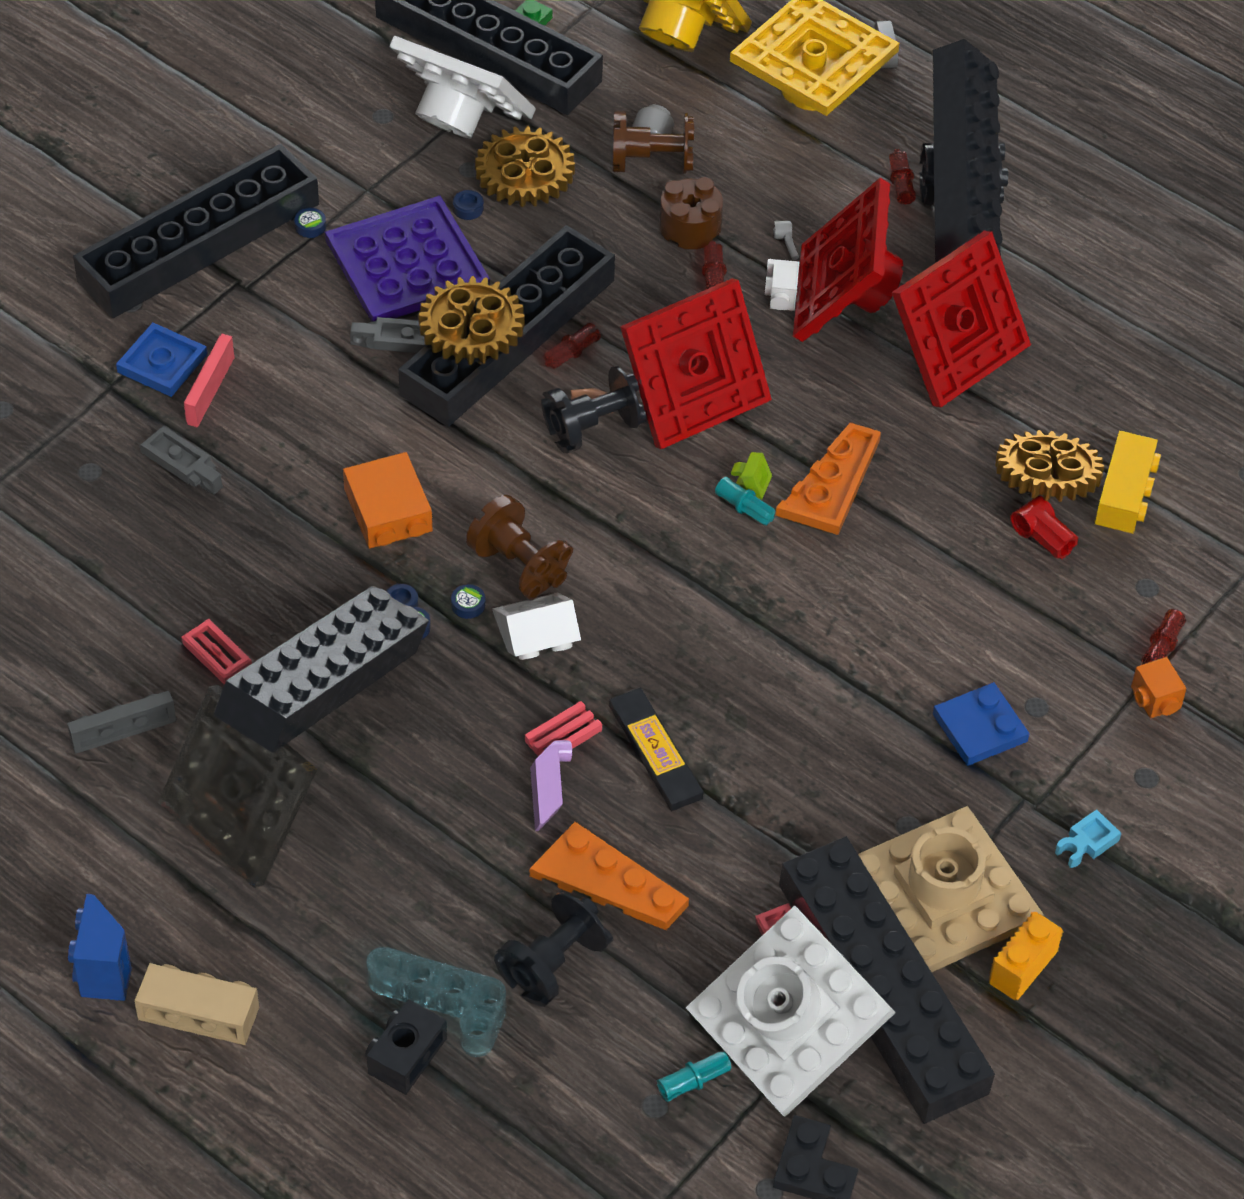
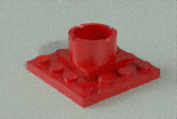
(847, 263)
(961, 318)
(696, 363)

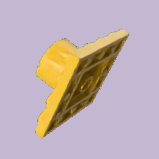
(682, 20)
(814, 54)

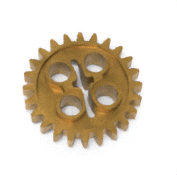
(525, 166)
(451, 311)
(1049, 465)

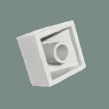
(538, 625)

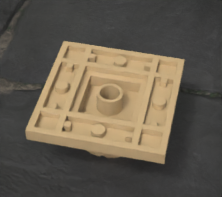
(950, 888)

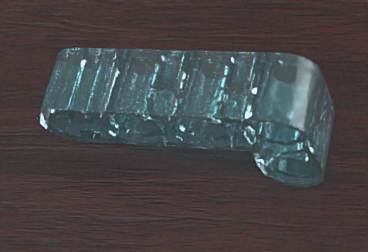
(384, 978)

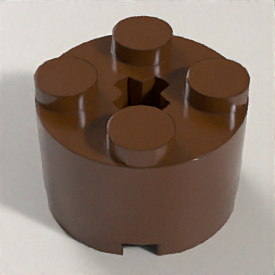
(691, 212)

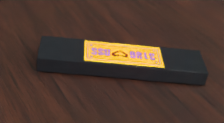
(656, 749)

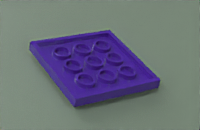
(403, 256)

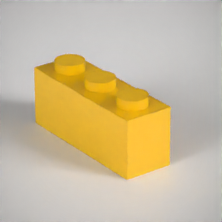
(1128, 482)

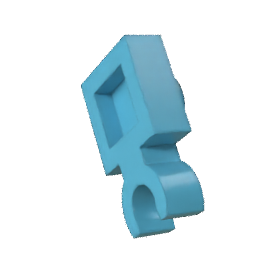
(1090, 836)

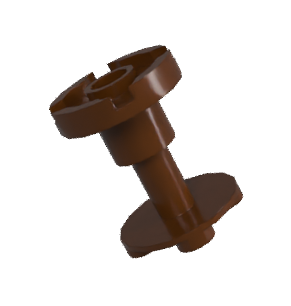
(640, 142)
(503, 532)

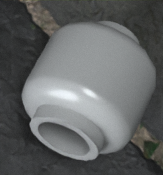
(655, 117)

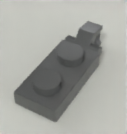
(388, 335)
(182, 459)

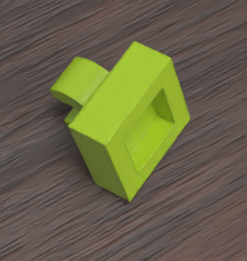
(753, 474)

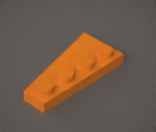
(833, 482)
(598, 870)

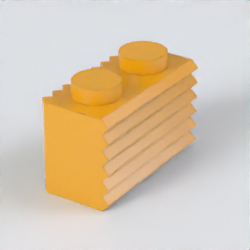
(1025, 955)

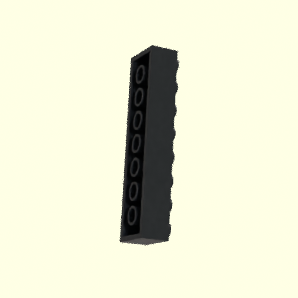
(503, 43)
(965, 147)
(195, 230)
(552, 289)
(320, 668)
(925, 1037)

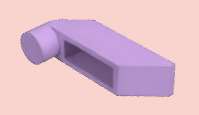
(547, 781)

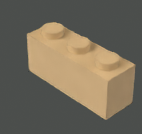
(197, 1003)

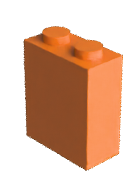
(387, 500)

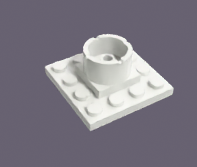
(458, 90)
(790, 1010)

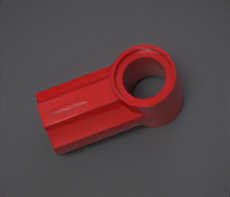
(1039, 521)

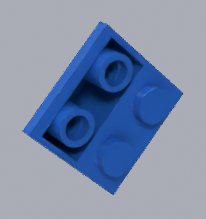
(99, 953)

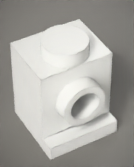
(782, 284)

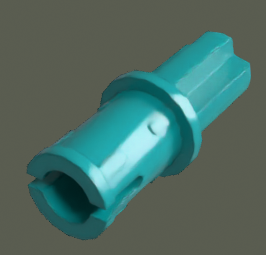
(745, 501)
(693, 1075)

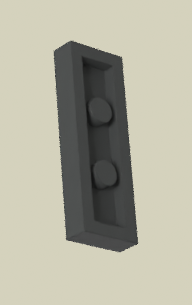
(121, 721)

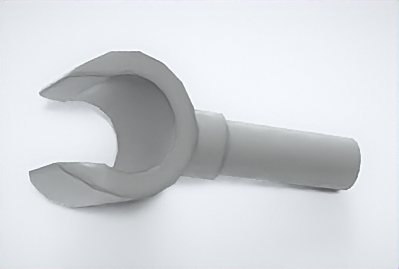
(783, 230)

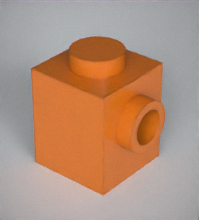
(1158, 688)

